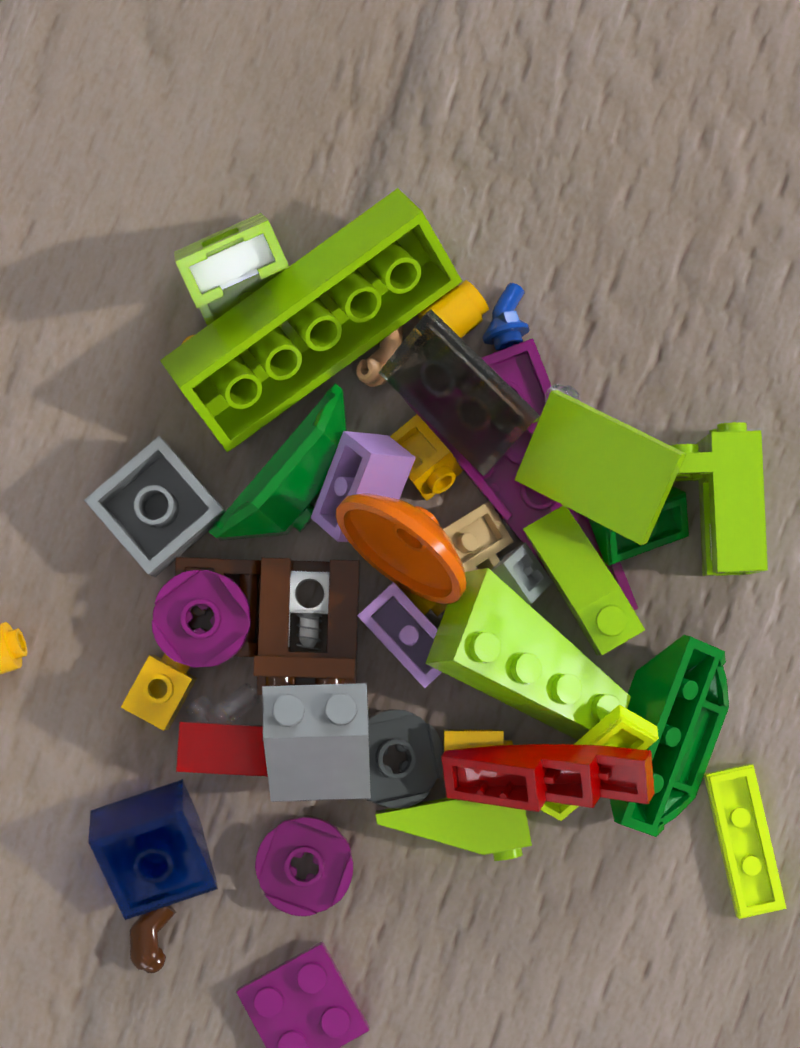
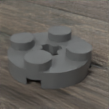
(422, 761)

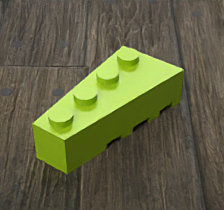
(520, 658)

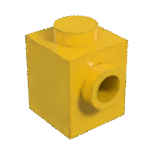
(159, 691)

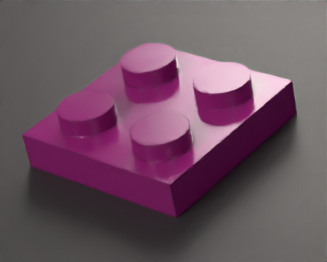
(303, 1004)

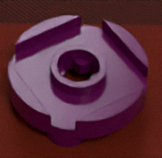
(173, 613)
(279, 877)

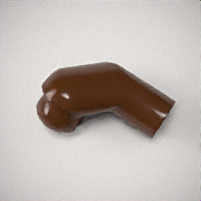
(144, 939)

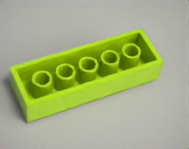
(312, 319)

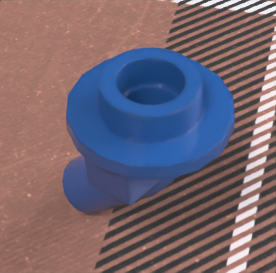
(506, 326)

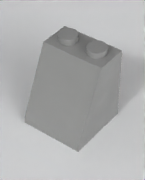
(317, 742)

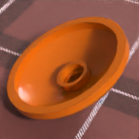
(403, 545)

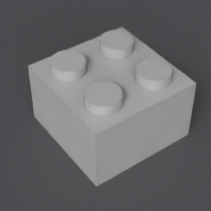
(155, 507)

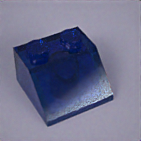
(152, 849)

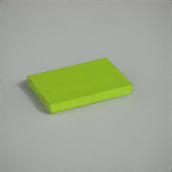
(599, 467)

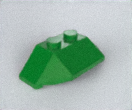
(291, 480)
(688, 701)

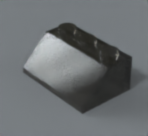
(458, 393)

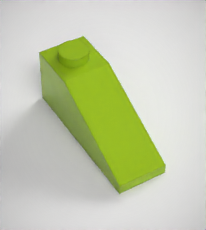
(583, 581)
(463, 825)

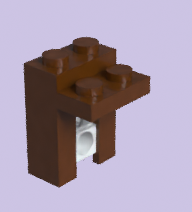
(278, 601)

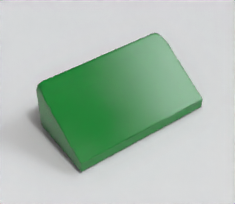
(670, 527)

